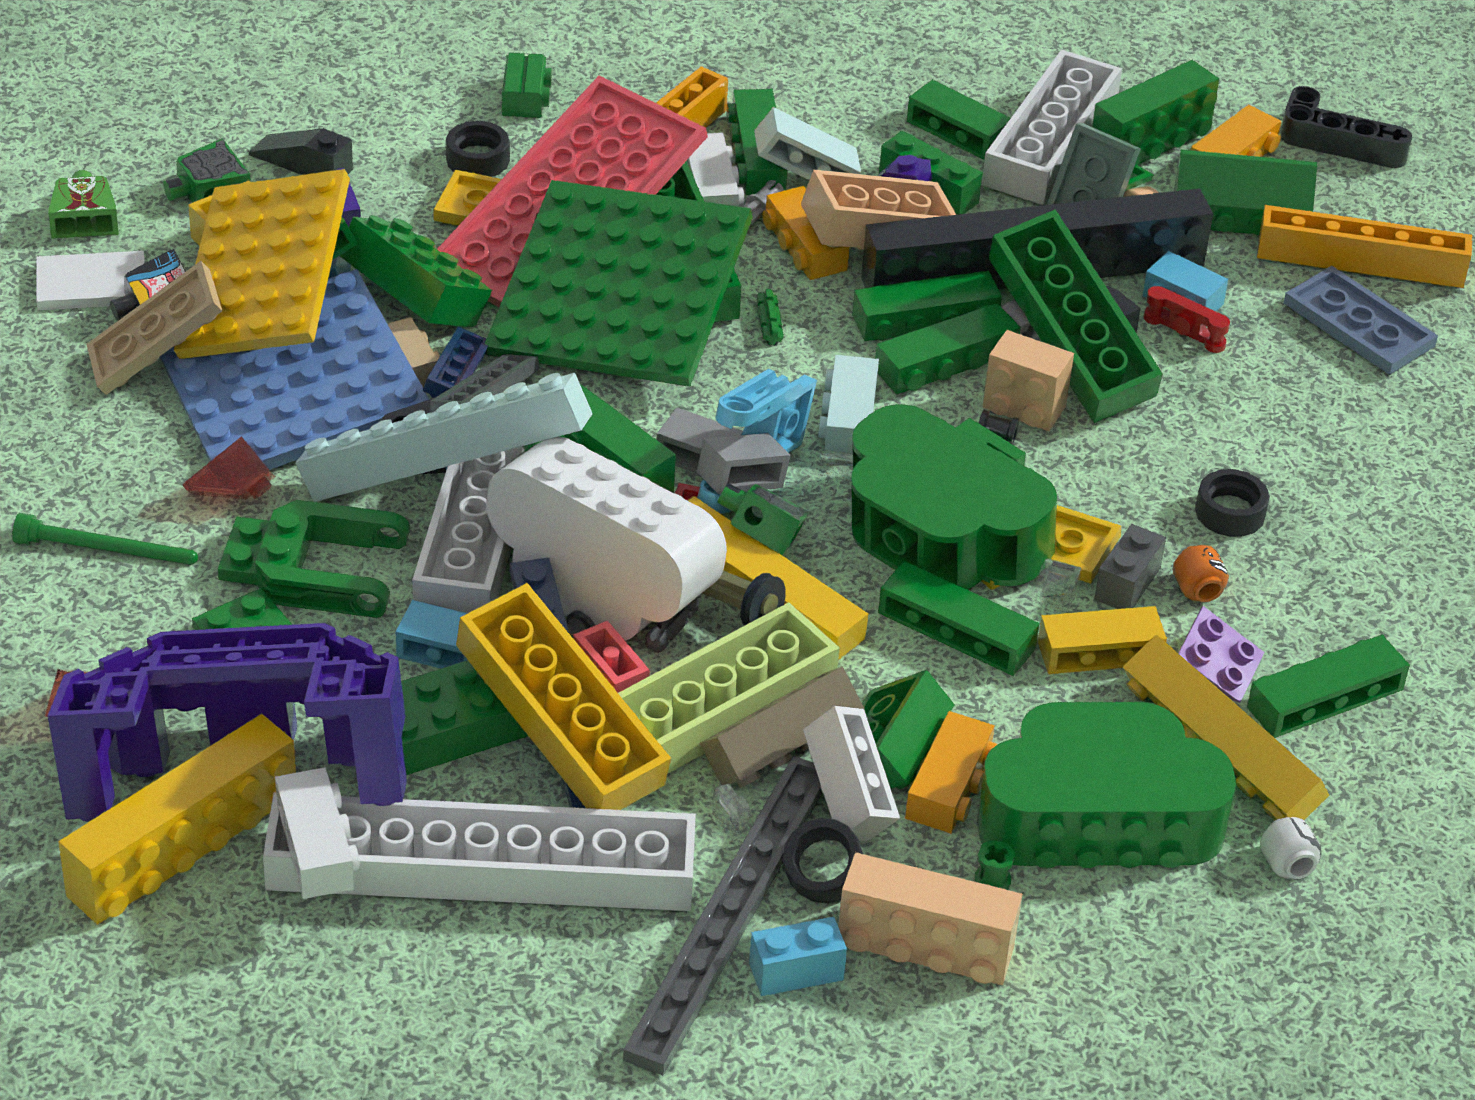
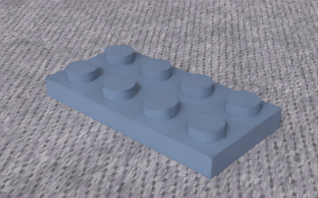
(1360, 319)

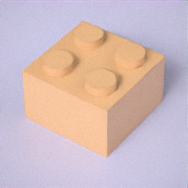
(1027, 380)

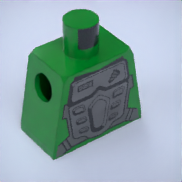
(203, 170)
(780, 517)

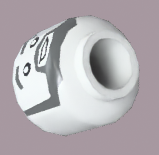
(1291, 848)

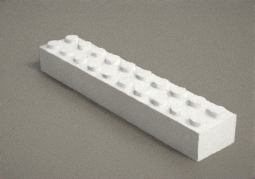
(509, 854)

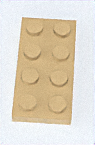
(153, 328)

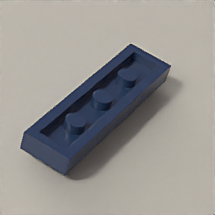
(456, 362)

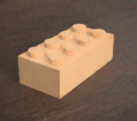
(845, 202)
(929, 918)

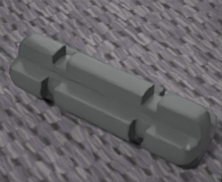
(667, 630)

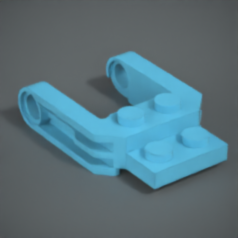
(765, 406)

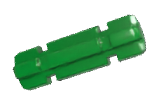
(769, 317)

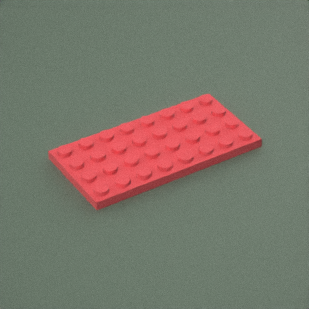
(599, 141)

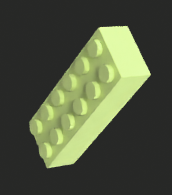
(729, 680)

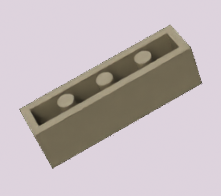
(776, 729)

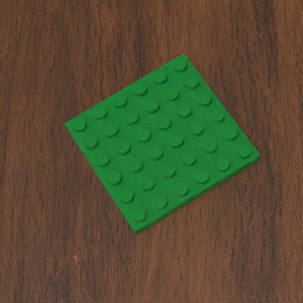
(620, 282)

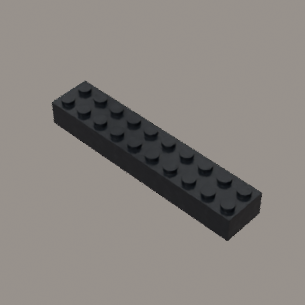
(1114, 233)

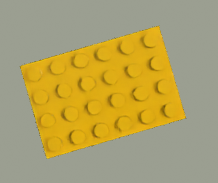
(268, 261)

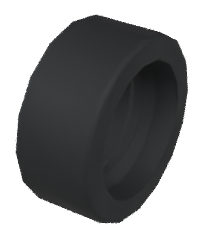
(478, 134)
(1226, 520)
(805, 836)

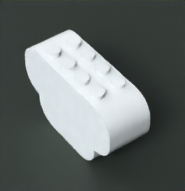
(611, 536)

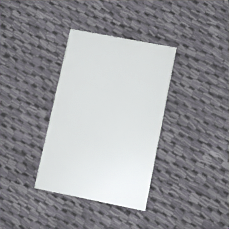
(83, 279)

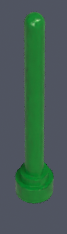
(29, 529)

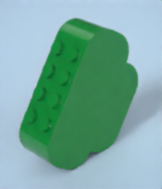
(947, 501)
(1106, 789)

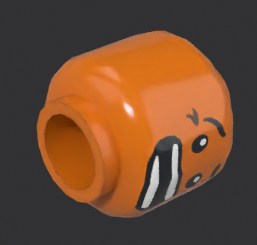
(1200, 573)

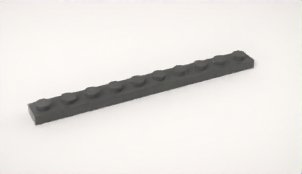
(723, 920)

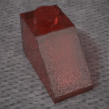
(232, 474)

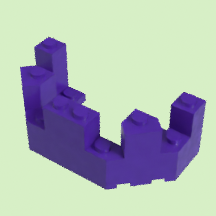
(119, 724)

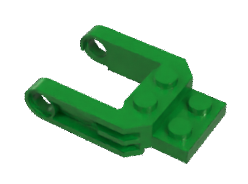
(275, 551)

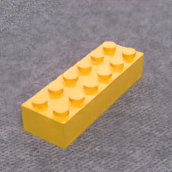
(562, 701)
(175, 820)

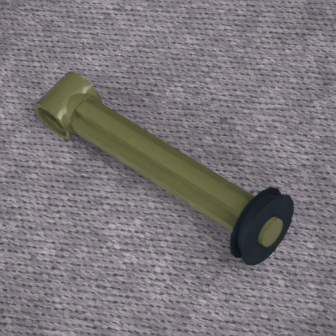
(753, 597)

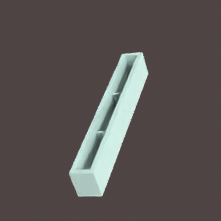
(444, 436)

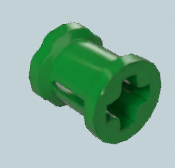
(995, 861)

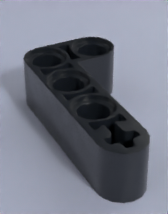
(1342, 134)

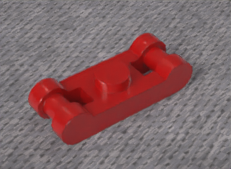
(1187, 318)

